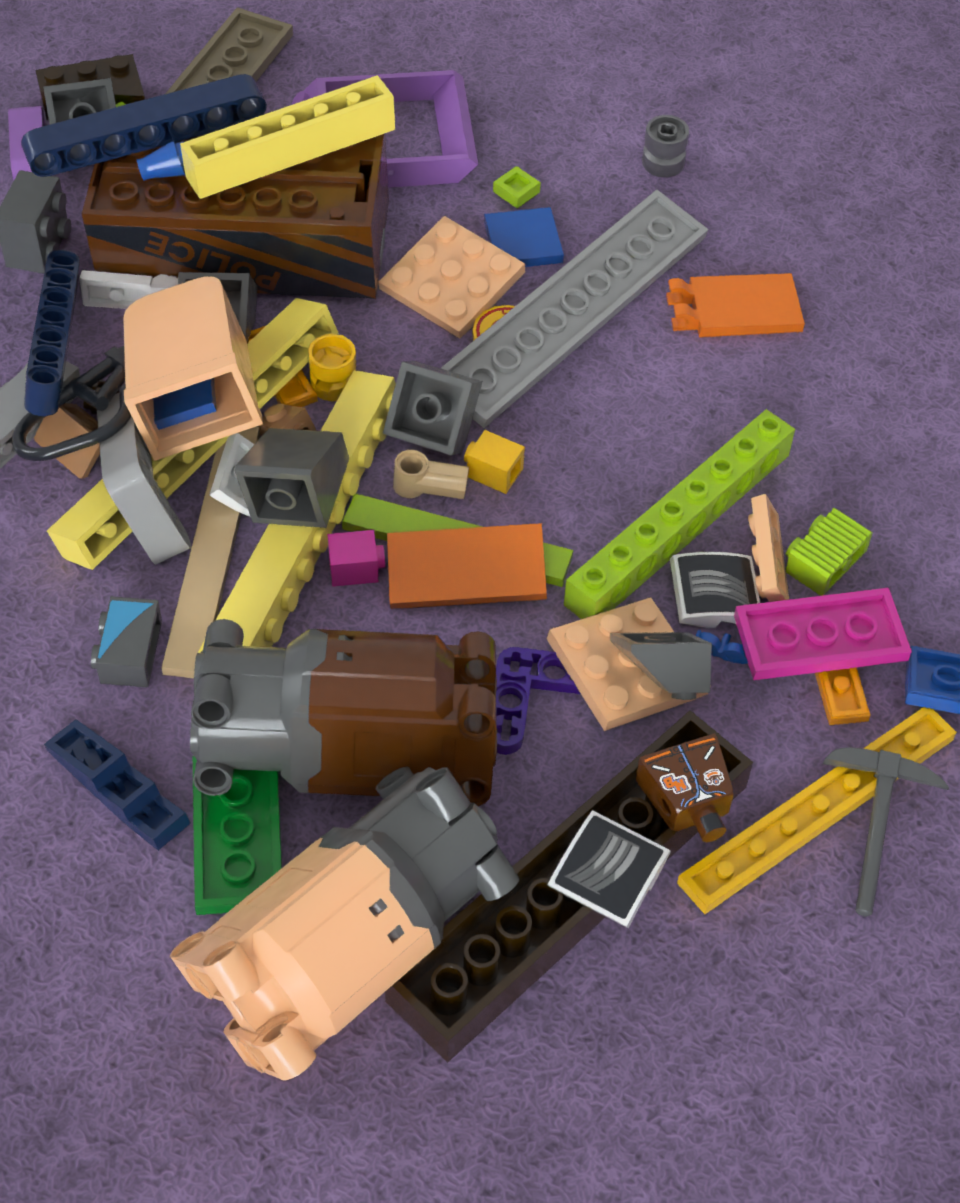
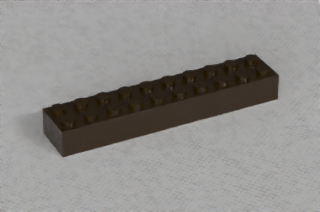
(508, 943)

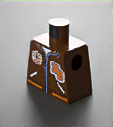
(689, 786)

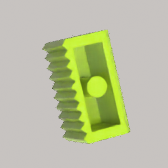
(827, 551)

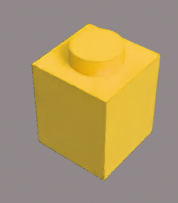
(494, 461)

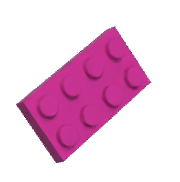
(821, 633)

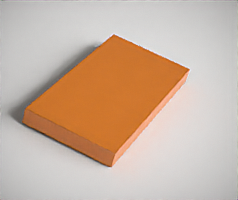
(466, 566)

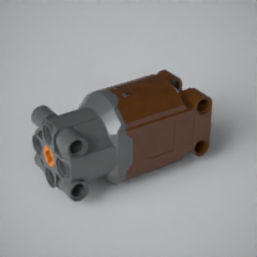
(344, 709)

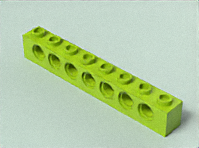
(678, 517)

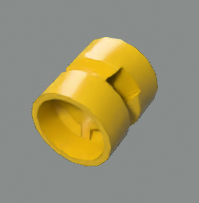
(331, 365)

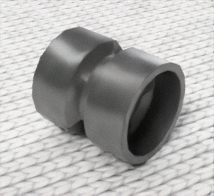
(665, 146)

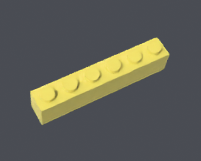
(288, 136)

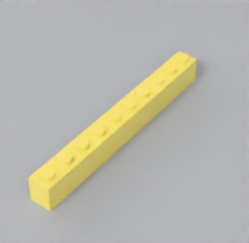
(276, 355)
(288, 553)

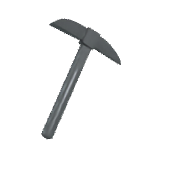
(887, 768)

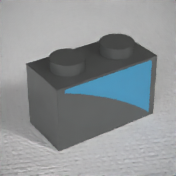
(127, 641)

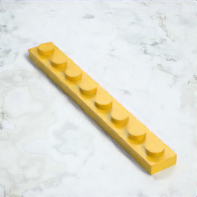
(806, 815)

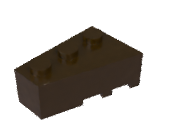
(119, 68)

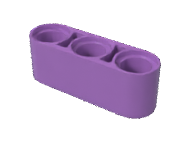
(20, 122)

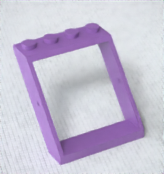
(452, 117)

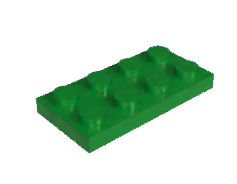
(235, 840)

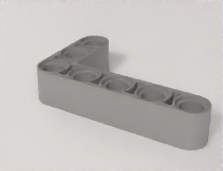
(131, 485)

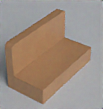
(66, 424)

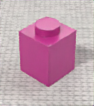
(354, 558)

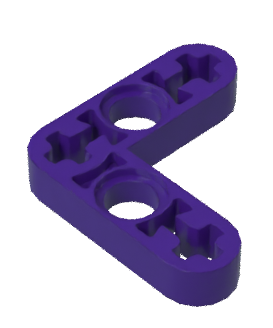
(519, 684)

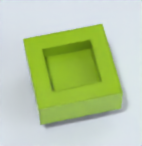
(516, 187)

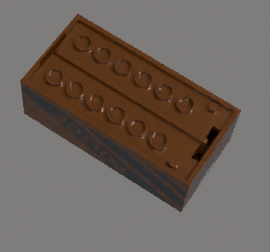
(292, 230)

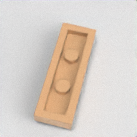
(768, 550)

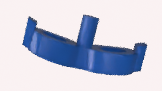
(727, 651)

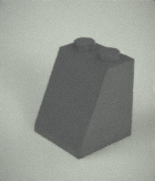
(293, 476)

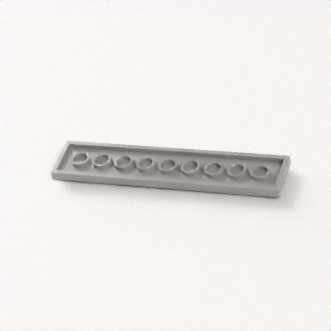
(575, 303)

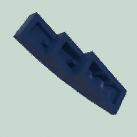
(117, 784)

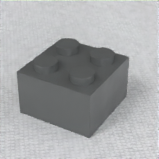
(32, 221)
(432, 407)

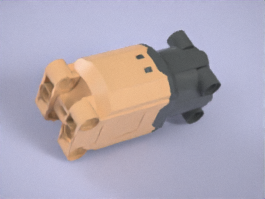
(345, 919)

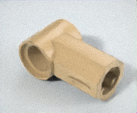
(417, 476)

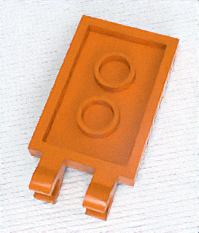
(736, 305)

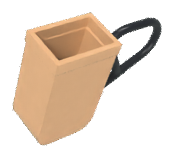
(168, 345)

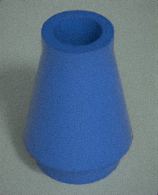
(163, 162)

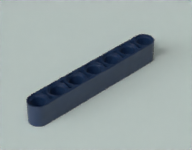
(142, 125)
(52, 333)

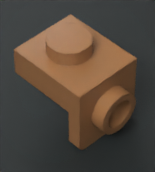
(286, 417)

